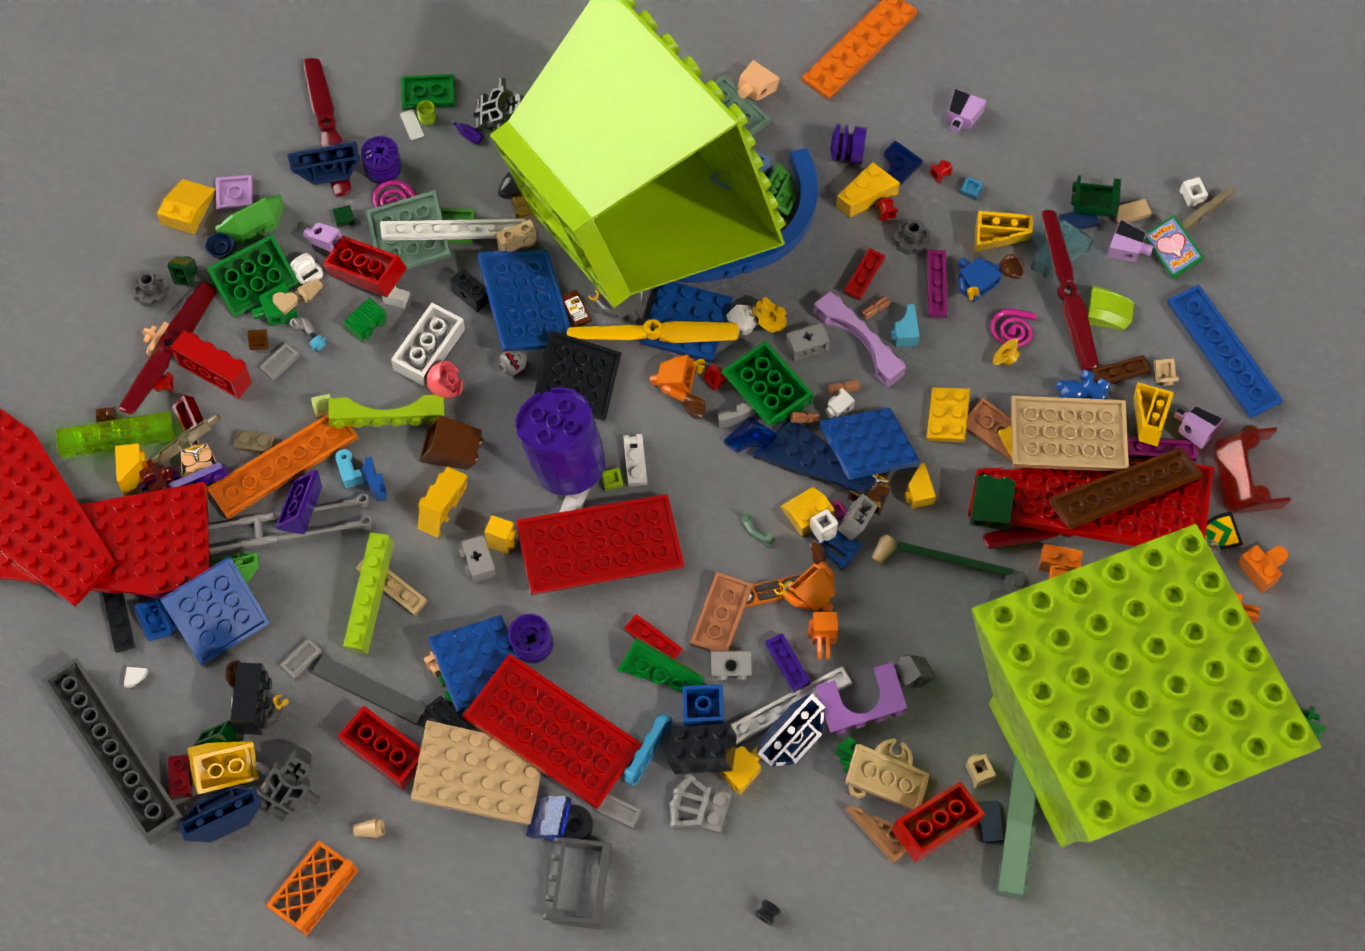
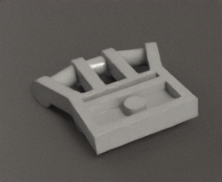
(711, 811)

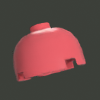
(444, 381)

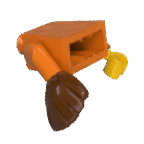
(676, 380)
(814, 586)

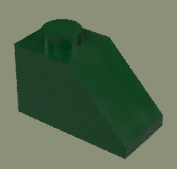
(183, 270)
(220, 733)

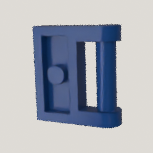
(843, 546)

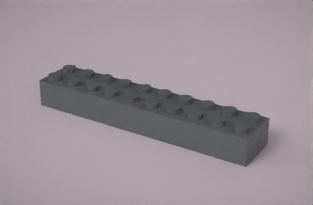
(113, 751)

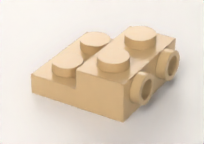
(517, 237)

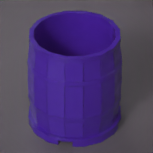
(561, 441)

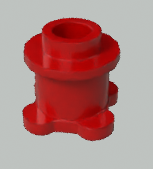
(941, 170)
(886, 209)
(166, 382)

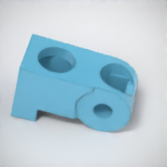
(345, 464)

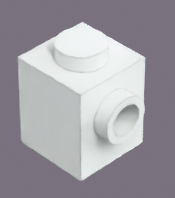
(743, 317)
(824, 526)

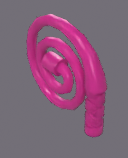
(405, 187)
(1012, 330)

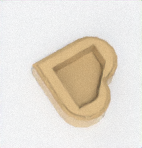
(285, 302)

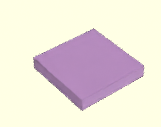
(234, 193)

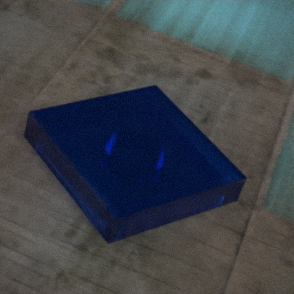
(549, 817)

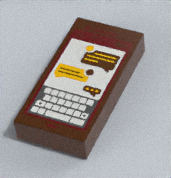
(576, 309)

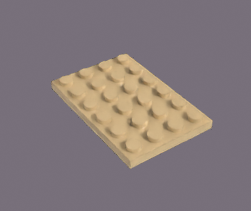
(1069, 433)
(474, 775)

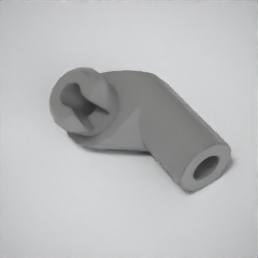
(303, 324)

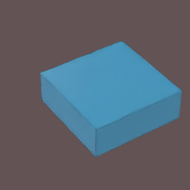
(971, 188)

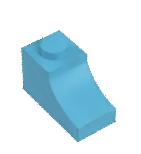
(906, 331)

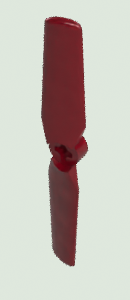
(324, 111)
(1073, 305)
(156, 365)
(1018, 535)

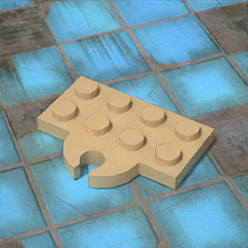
(888, 774)

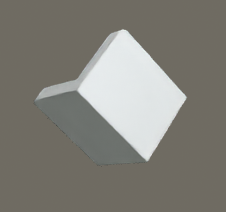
(397, 297)

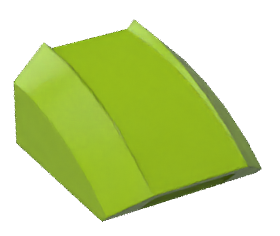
(1109, 308)

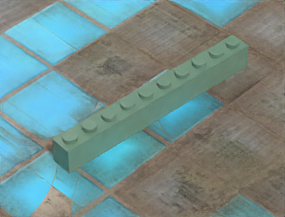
(1017, 835)

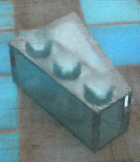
(1076, 243)

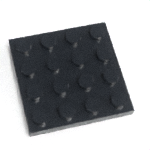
(579, 367)

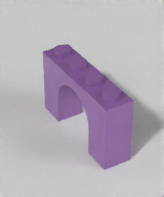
(890, 702)

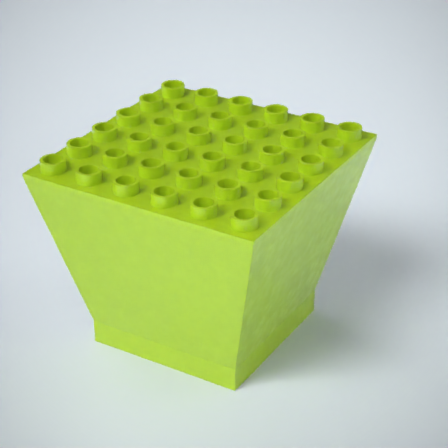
(622, 156)
(1135, 687)

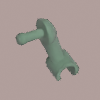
(747, 521)

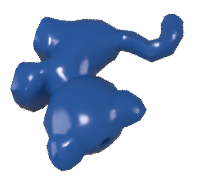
(1084, 389)

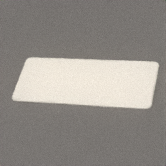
(411, 124)

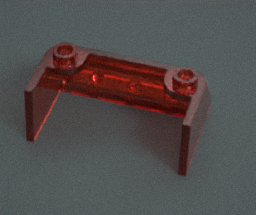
(1235, 473)

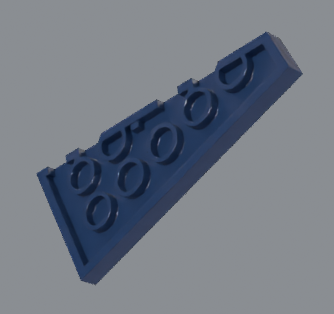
(810, 456)

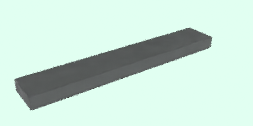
(369, 690)

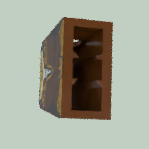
(877, 493)

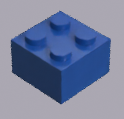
(703, 705)

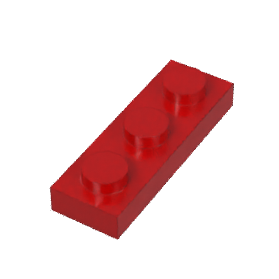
(864, 274)
(646, 632)

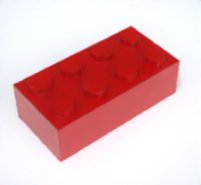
(364, 266)
(211, 364)
(381, 747)
(937, 821)

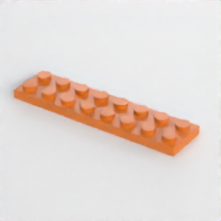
(858, 46)
(279, 465)

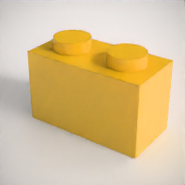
(500, 535)

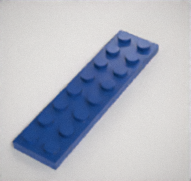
(1224, 351)

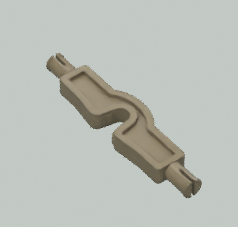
(1207, 209)
(189, 435)

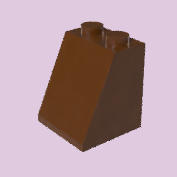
(451, 444)

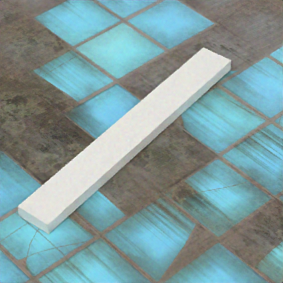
(445, 229)
(766, 716)

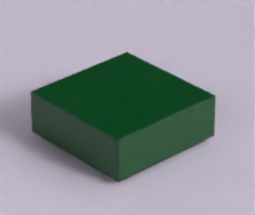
(343, 216)

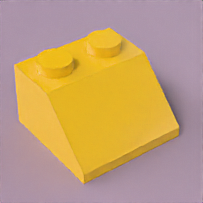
(129, 462)
(804, 507)

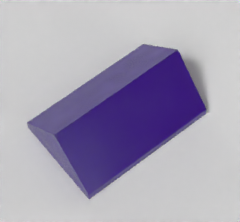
(300, 503)

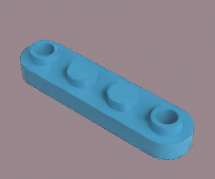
(645, 754)

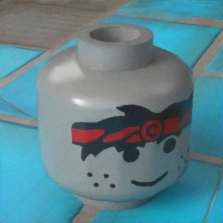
(512, 362)

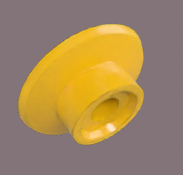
(1007, 353)

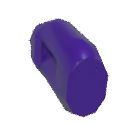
(469, 132)

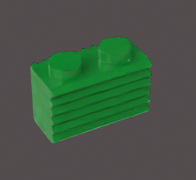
(365, 320)

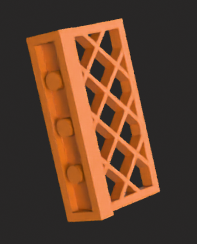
(327, 894)

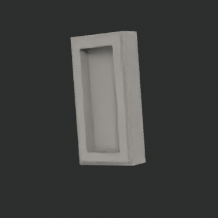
(279, 361)
(301, 658)
(619, 811)

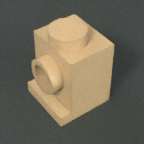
(981, 762)

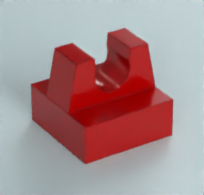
(714, 377)

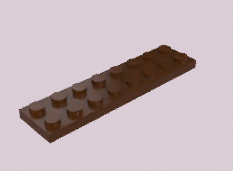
(1125, 488)

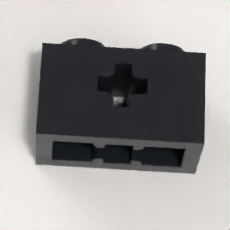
(469, 290)

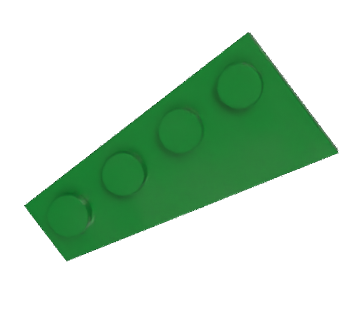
(654, 665)

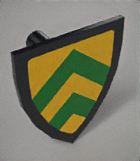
(1223, 531)

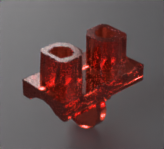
(151, 472)

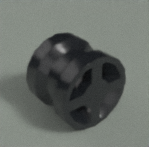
(767, 912)

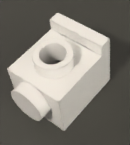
(1194, 192)
(840, 405)

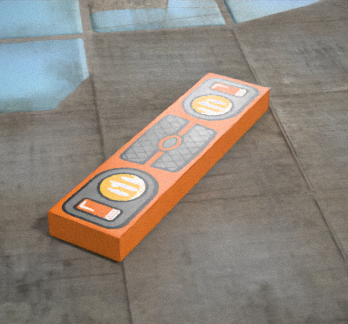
(764, 592)

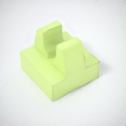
(320, 405)

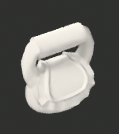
(304, 264)

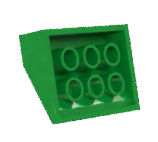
(251, 273)
(768, 384)

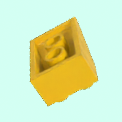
(185, 206)
(222, 765)

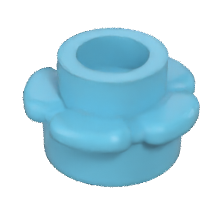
(318, 343)

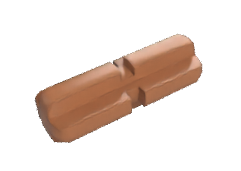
(872, 309)
(849, 386)
(799, 417)

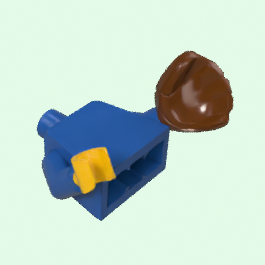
(983, 276)

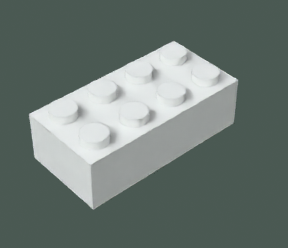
(428, 343)

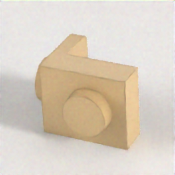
(1165, 371)

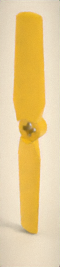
(667, 332)

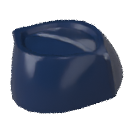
(220, 245)

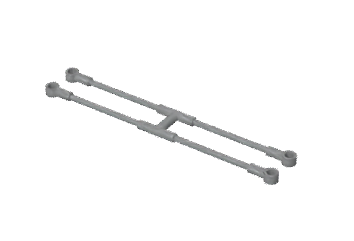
(258, 519)

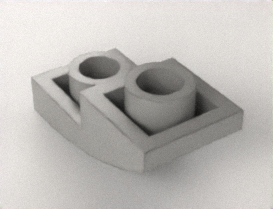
(730, 418)

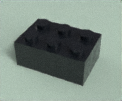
(250, 699)
(702, 748)

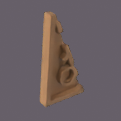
(879, 832)

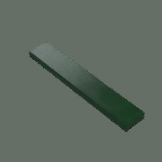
(954, 558)

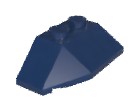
(325, 162)
(793, 732)
(220, 814)

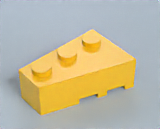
(866, 190)
(1001, 229)
(1151, 412)
(440, 499)

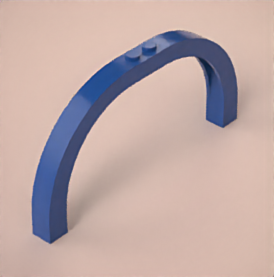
(808, 187)

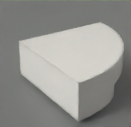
(134, 676)

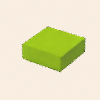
(612, 479)

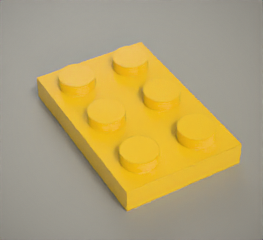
(948, 414)

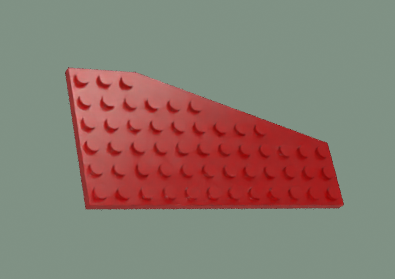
(43, 521)
(1128, 526)
(153, 537)

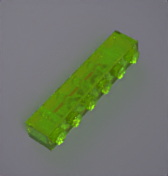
(106, 435)

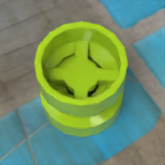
(426, 112)

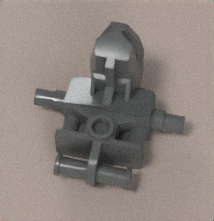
(496, 108)
(286, 783)

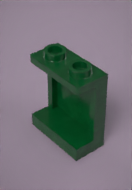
(1096, 198)
(992, 502)

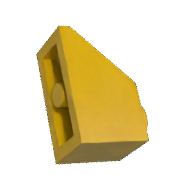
(920, 489)

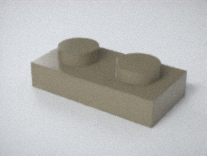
(253, 441)

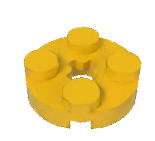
(770, 315)

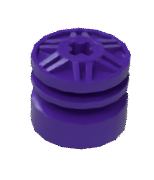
(848, 144)
(381, 159)
(531, 628)

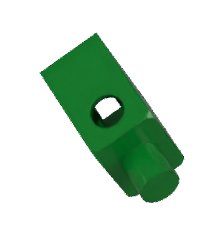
(270, 311)

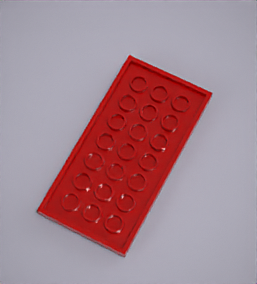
(599, 544)
(552, 731)

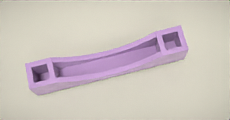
(834, 313)

